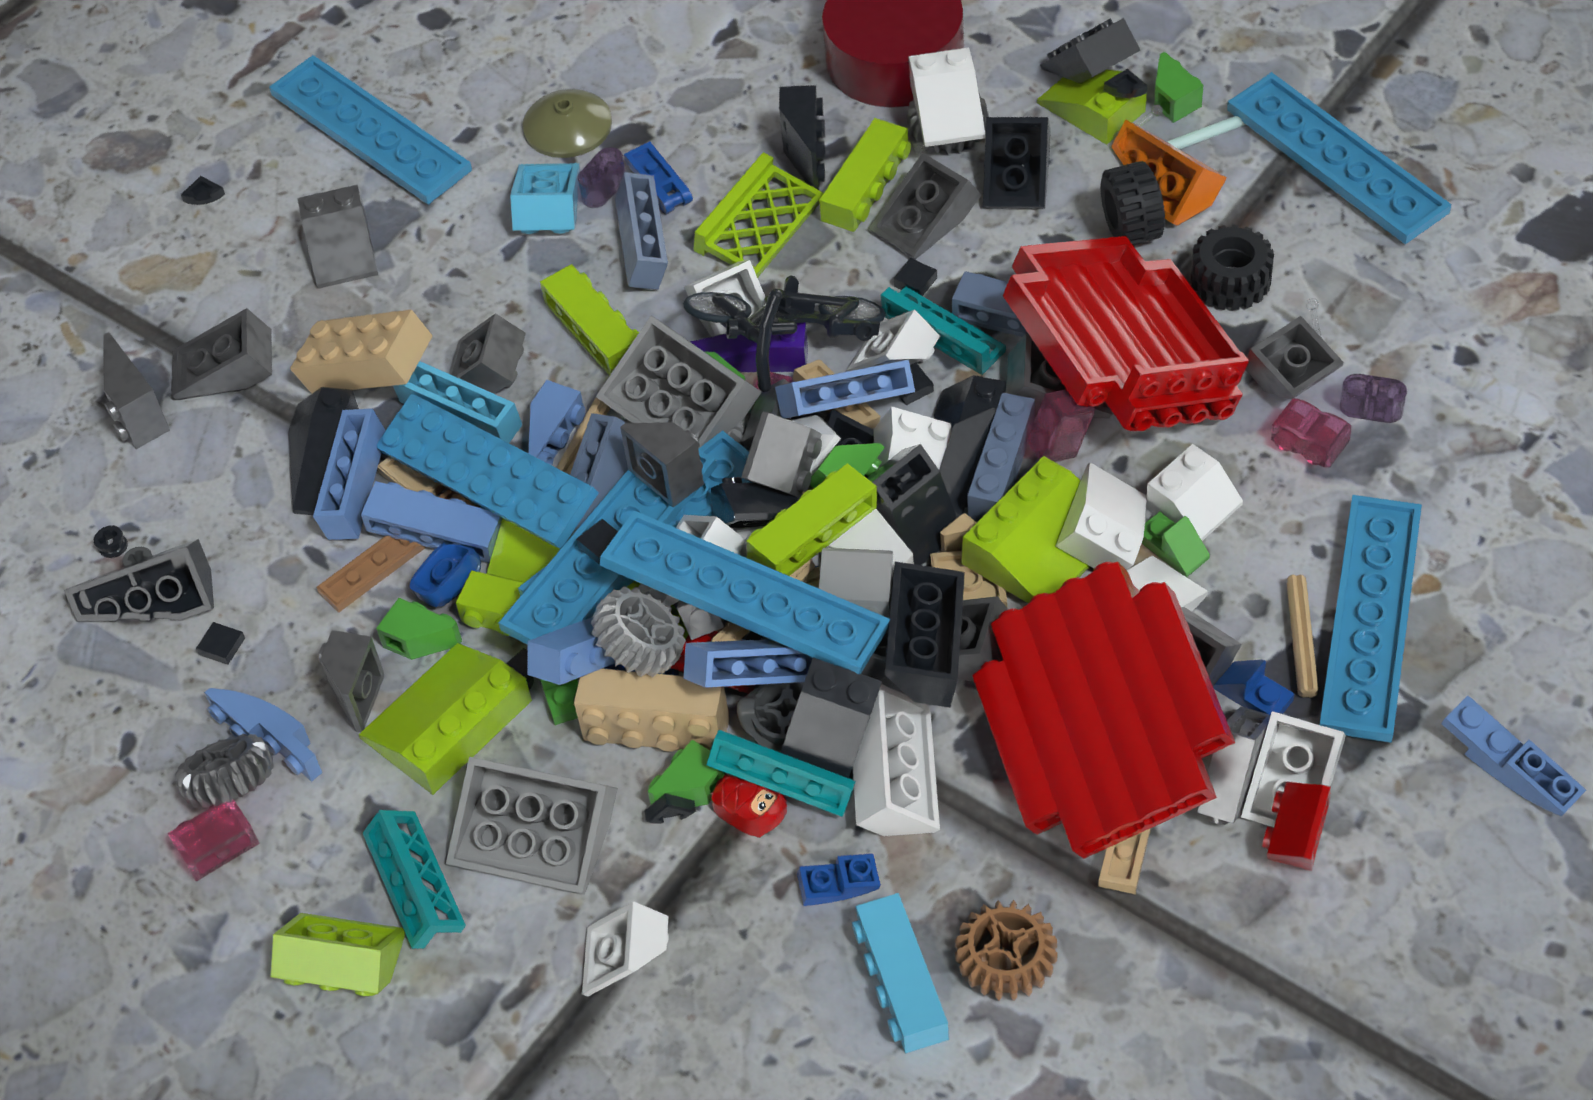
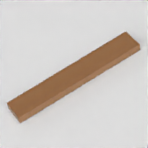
(372, 566)

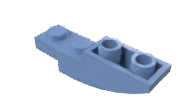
(276, 727)
(1514, 764)

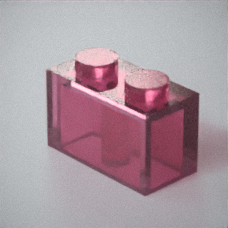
(1059, 426)
(213, 838)

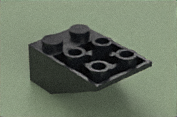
(1092, 51)
(802, 131)
(914, 500)

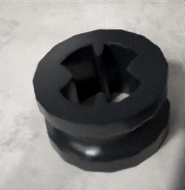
(114, 549)

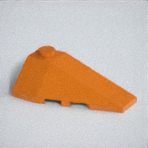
(1183, 181)

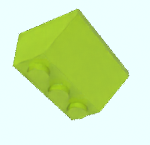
(336, 953)

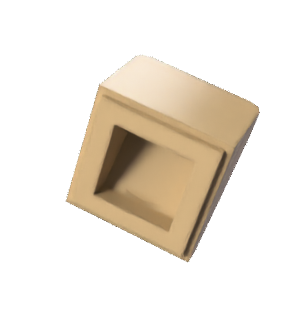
(953, 534)

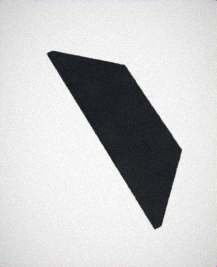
(963, 456)

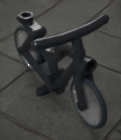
(837, 313)

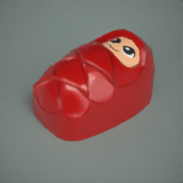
(748, 805)

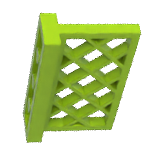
(739, 199)

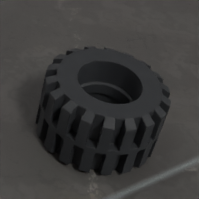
(1133, 202)
(1227, 249)

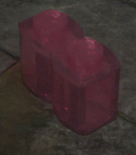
(1311, 433)

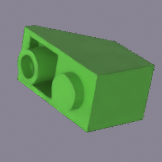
(1176, 89)
(860, 456)
(416, 631)
(687, 776)

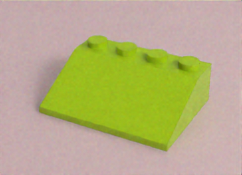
(1020, 534)
(448, 715)

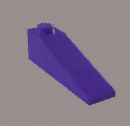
(785, 351)

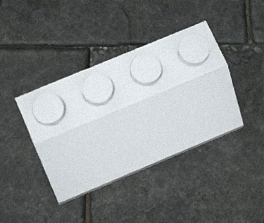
(896, 769)

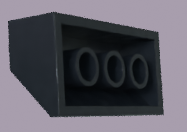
(925, 632)

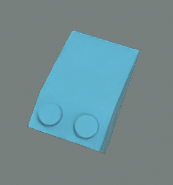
(545, 197)

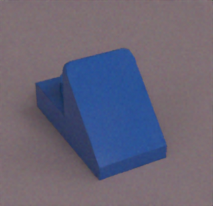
(1249, 687)

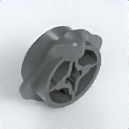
(769, 707)

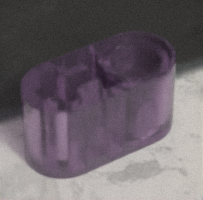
(601, 177)
(1373, 398)

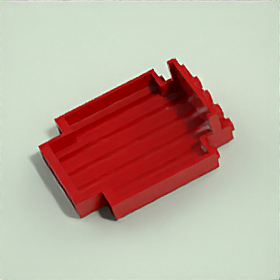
(1125, 332)
(1102, 709)

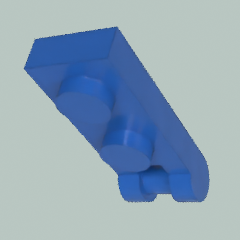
(649, 161)

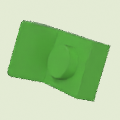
(1175, 543)
(561, 700)

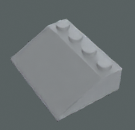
(678, 383)
(530, 825)

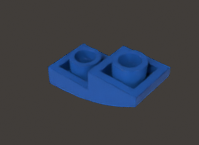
(840, 881)

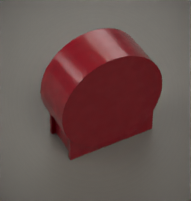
(872, 43)

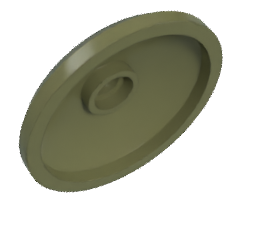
(567, 123)

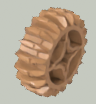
(997, 968)

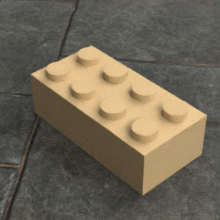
(362, 351)
(648, 710)

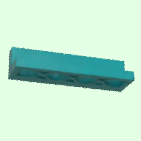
(956, 337)
(780, 773)
(403, 875)

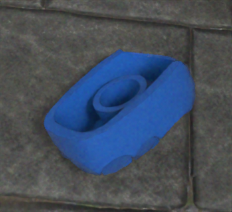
(444, 573)

